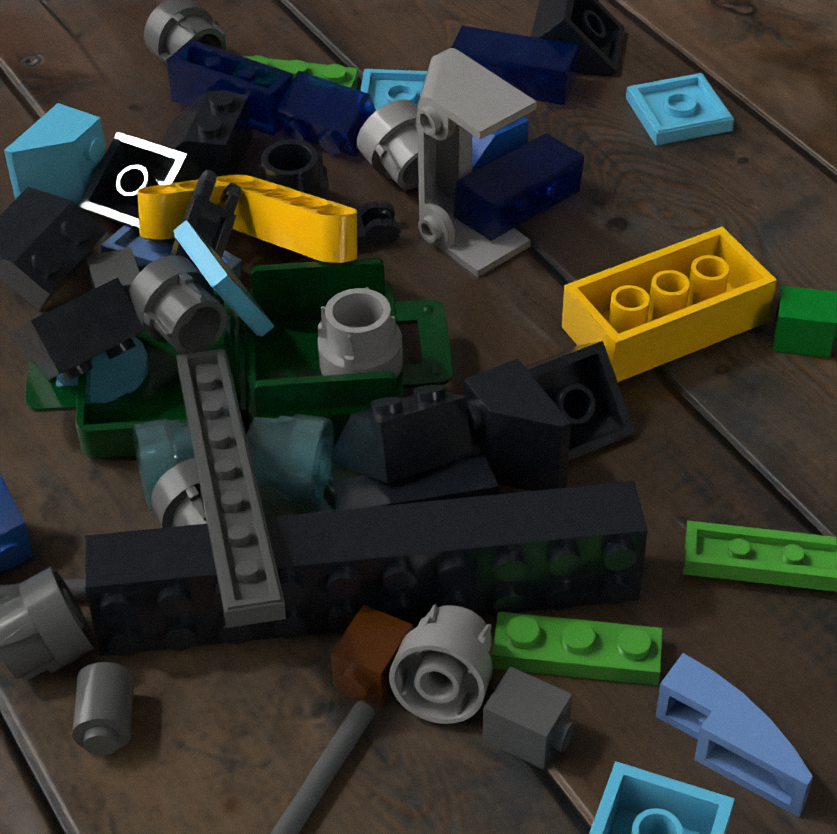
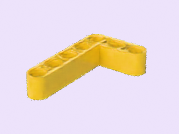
(263, 211)

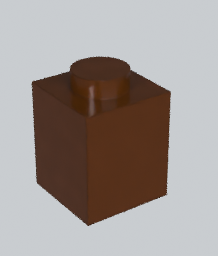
(366, 654)

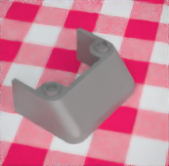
(454, 105)

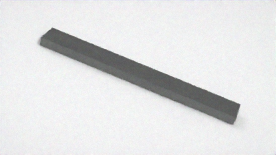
(229, 492)

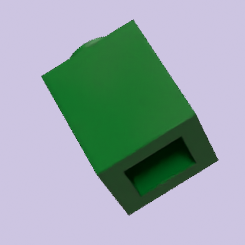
(805, 321)

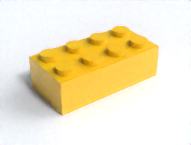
(670, 302)

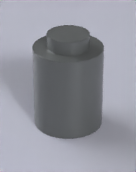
(103, 707)

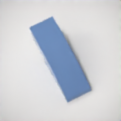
(733, 734)

